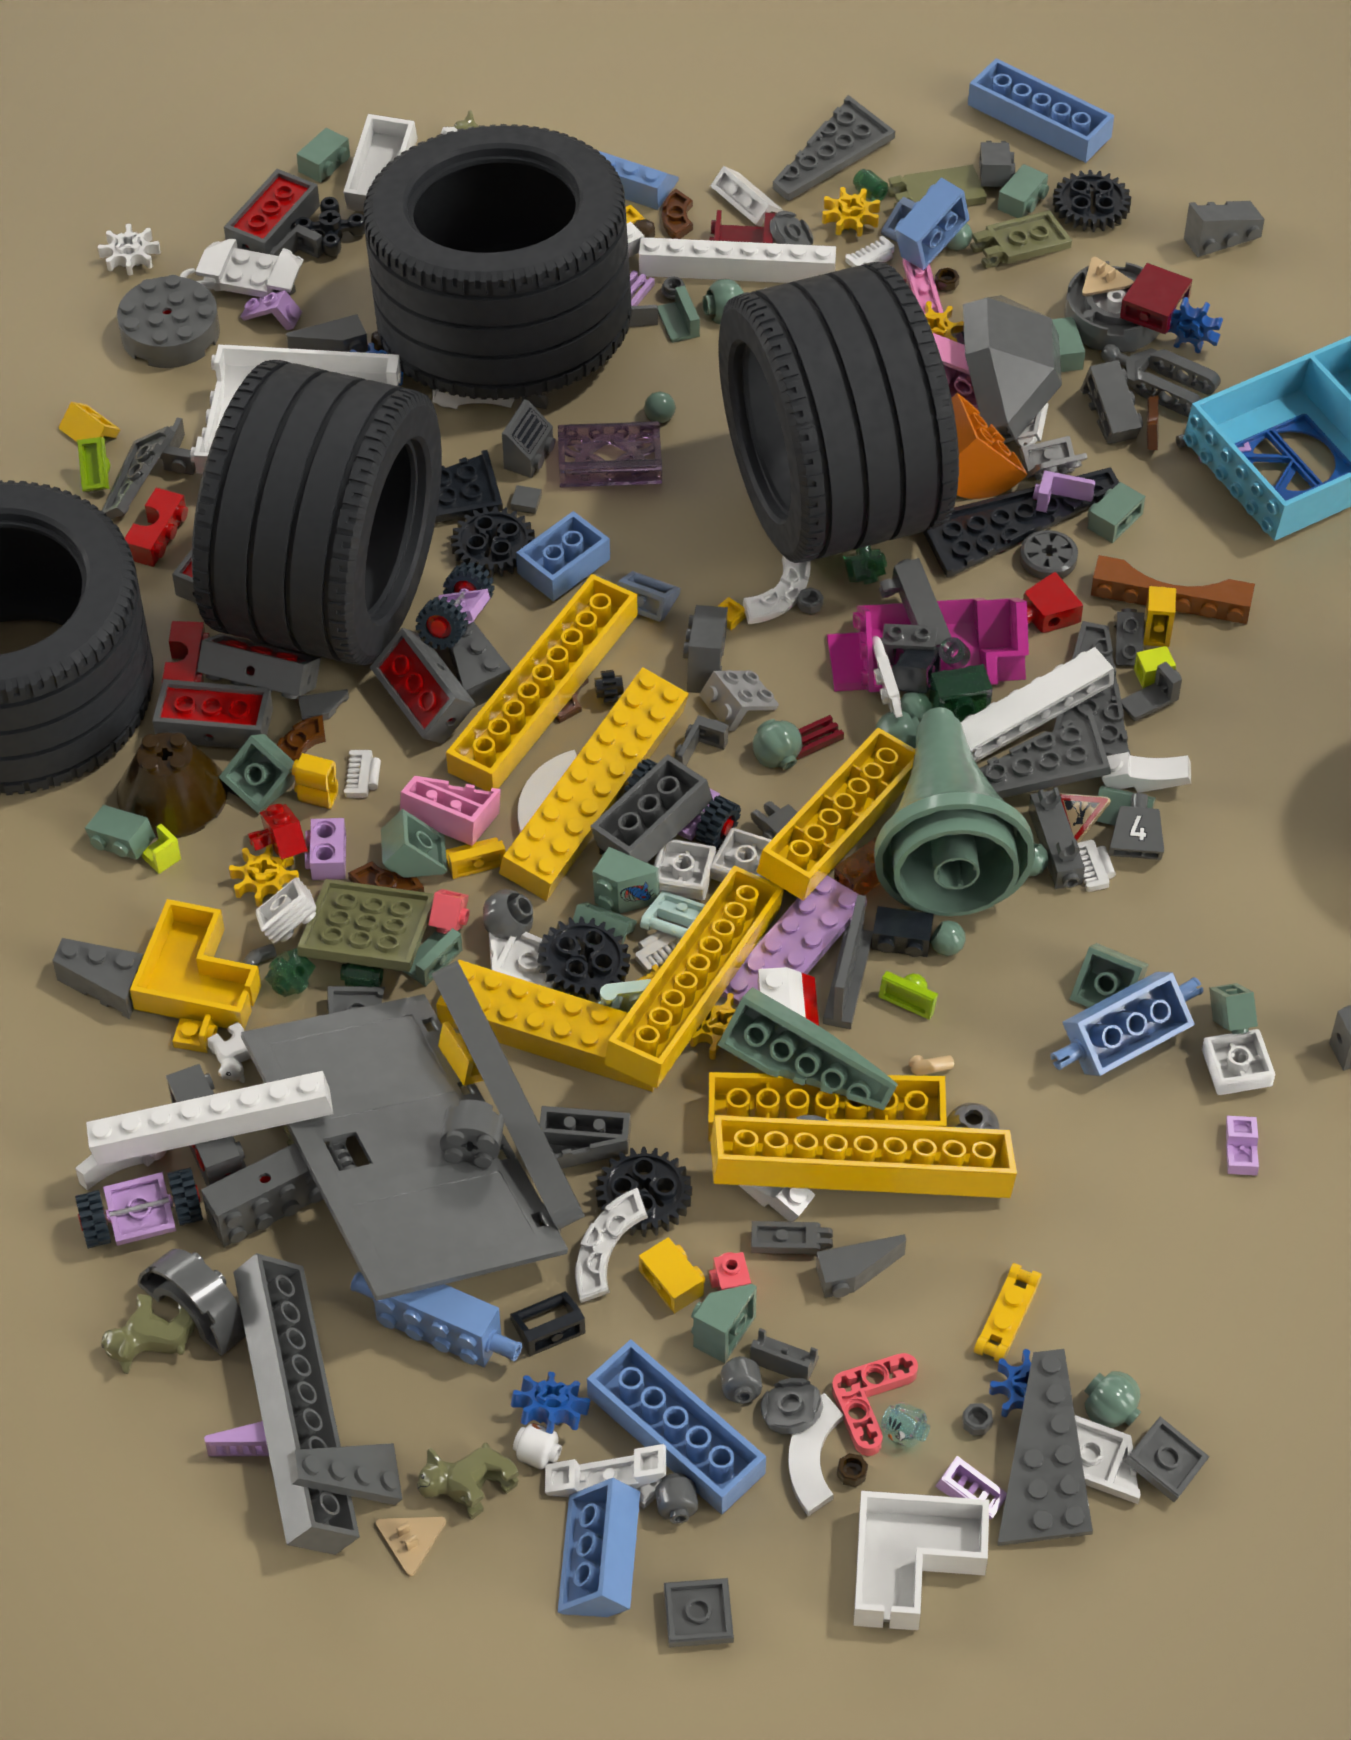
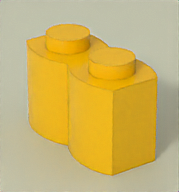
(315, 780)

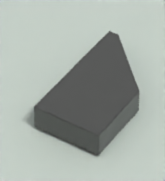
(322, 703)

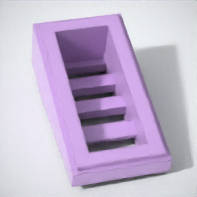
(239, 1441)
(971, 1475)

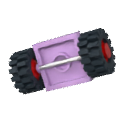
(464, 596)
(711, 823)
(139, 1208)

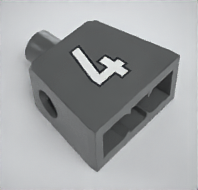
(1138, 831)

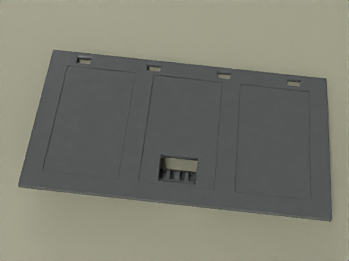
(409, 1210)

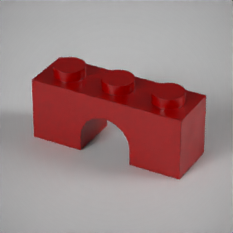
(165, 513)
(185, 644)

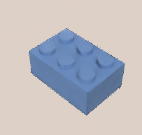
(932, 223)
(563, 556)

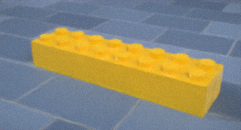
(838, 815)
(544, 1021)
(914, 1101)

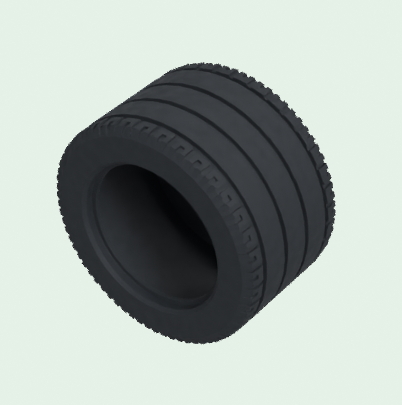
(499, 261)
(838, 411)
(316, 511)
(93, 678)

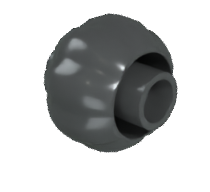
(507, 914)

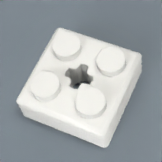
(738, 849)
(685, 868)
(286, 911)
(1253, 1065)

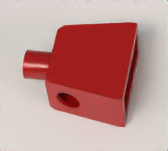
(1052, 604)

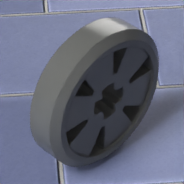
(1059, 545)

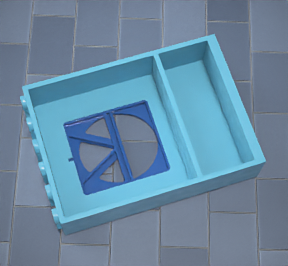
(1299, 397)

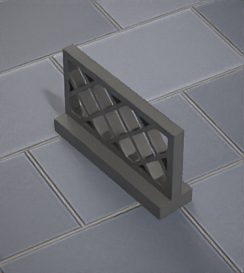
(849, 970)

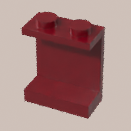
(738, 233)
(1154, 298)

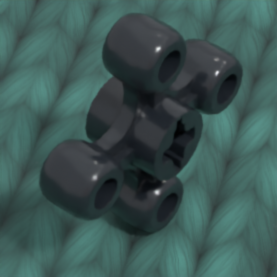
(331, 225)

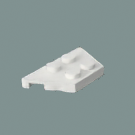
(518, 958)
(1103, 1460)

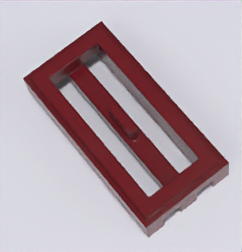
(815, 730)

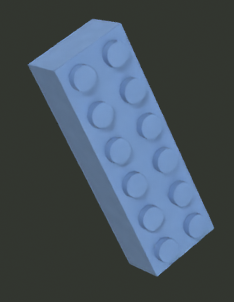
(1040, 110)
(665, 1412)

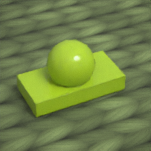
(93, 464)
(909, 993)

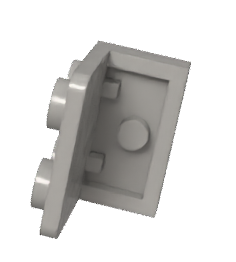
(1050, 456)
(734, 693)

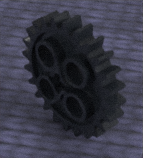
(1073, 200)
(478, 533)
(560, 964)
(662, 1176)

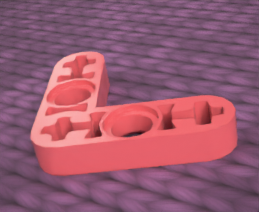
(858, 1396)

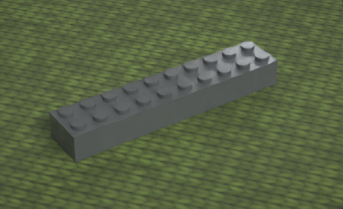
(292, 1397)

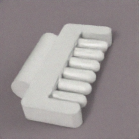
(873, 253)
(362, 774)
(1098, 863)
(652, 947)

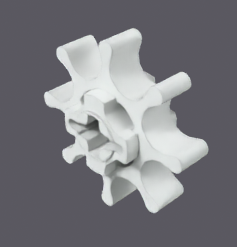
(129, 249)

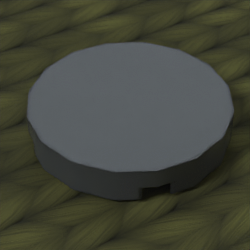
(789, 230)
(791, 1406)

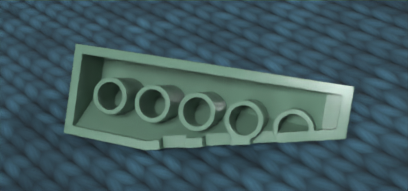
(798, 1049)

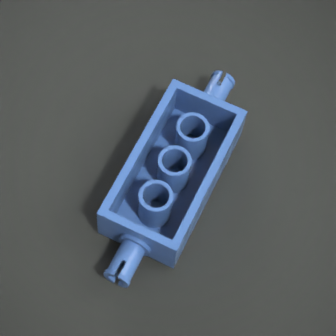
(1128, 1023)
(446, 1320)

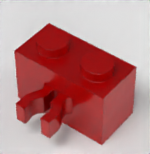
(281, 830)

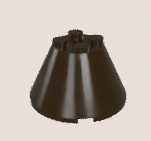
(172, 785)

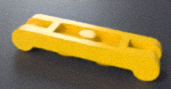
(1008, 1313)

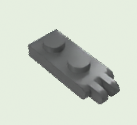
(789, 1237)

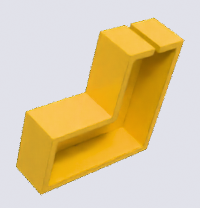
(184, 977)

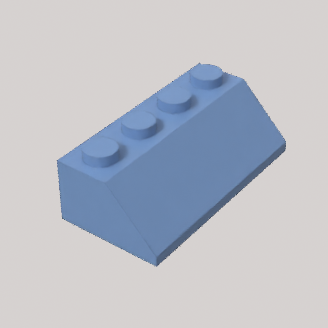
(643, 183)
(599, 1550)

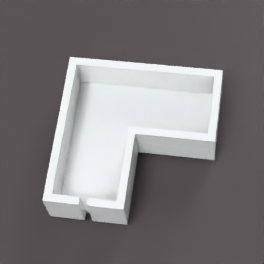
(379, 144)
(912, 1535)

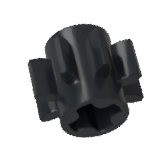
(609, 686)

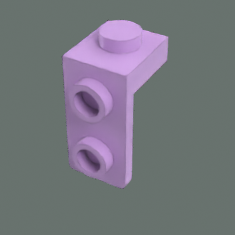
(277, 303)
(1064, 486)

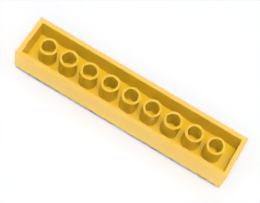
(542, 684)
(592, 784)
(693, 977)
(862, 1156)

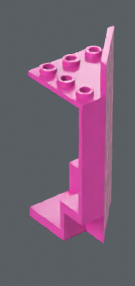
(990, 628)

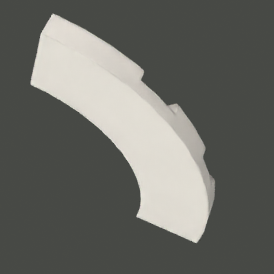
(782, 597)
(540, 785)
(600, 1241)
(805, 1459)

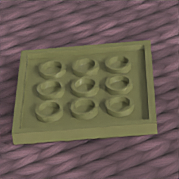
(367, 925)

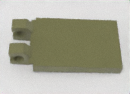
(916, 185)
(1020, 239)

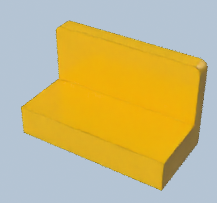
(85, 423)
(474, 859)
(458, 1055)

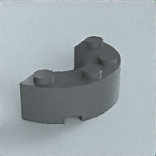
(200, 1293)

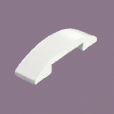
(638, 1470)

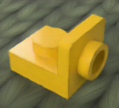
(194, 1034)

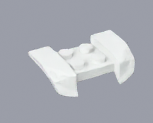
(249, 270)

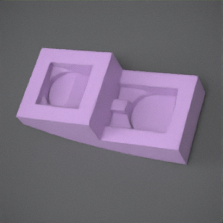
(1242, 1145)

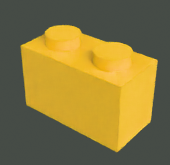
(1159, 616)
(672, 1274)

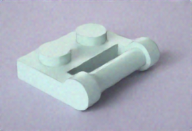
(673, 909)
(627, 992)

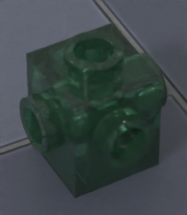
(865, 565)
(289, 973)

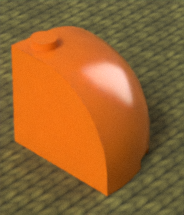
(984, 460)

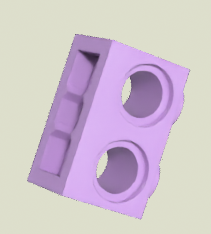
(327, 849)

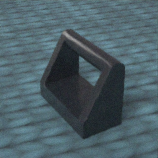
(552, 1332)

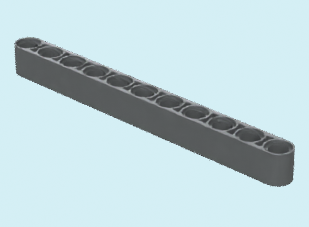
(508, 1096)

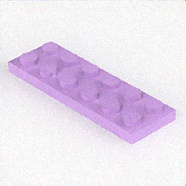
(799, 935)

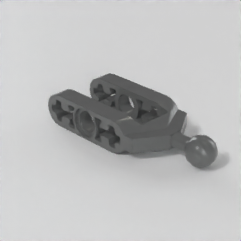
(1163, 363)

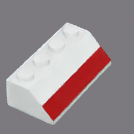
(790, 989)

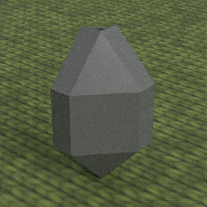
(1010, 362)

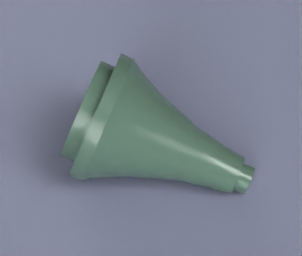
(952, 836)

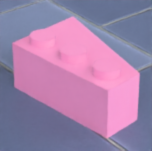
(451, 809)

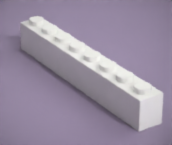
(733, 260)
(1037, 703)
(209, 1118)

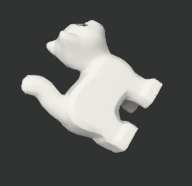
(230, 1053)

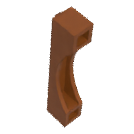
(1223, 600)

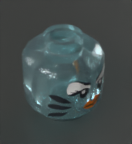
(905, 1424)

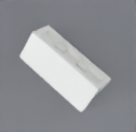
(744, 195)

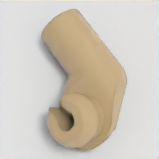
(922, 1066)

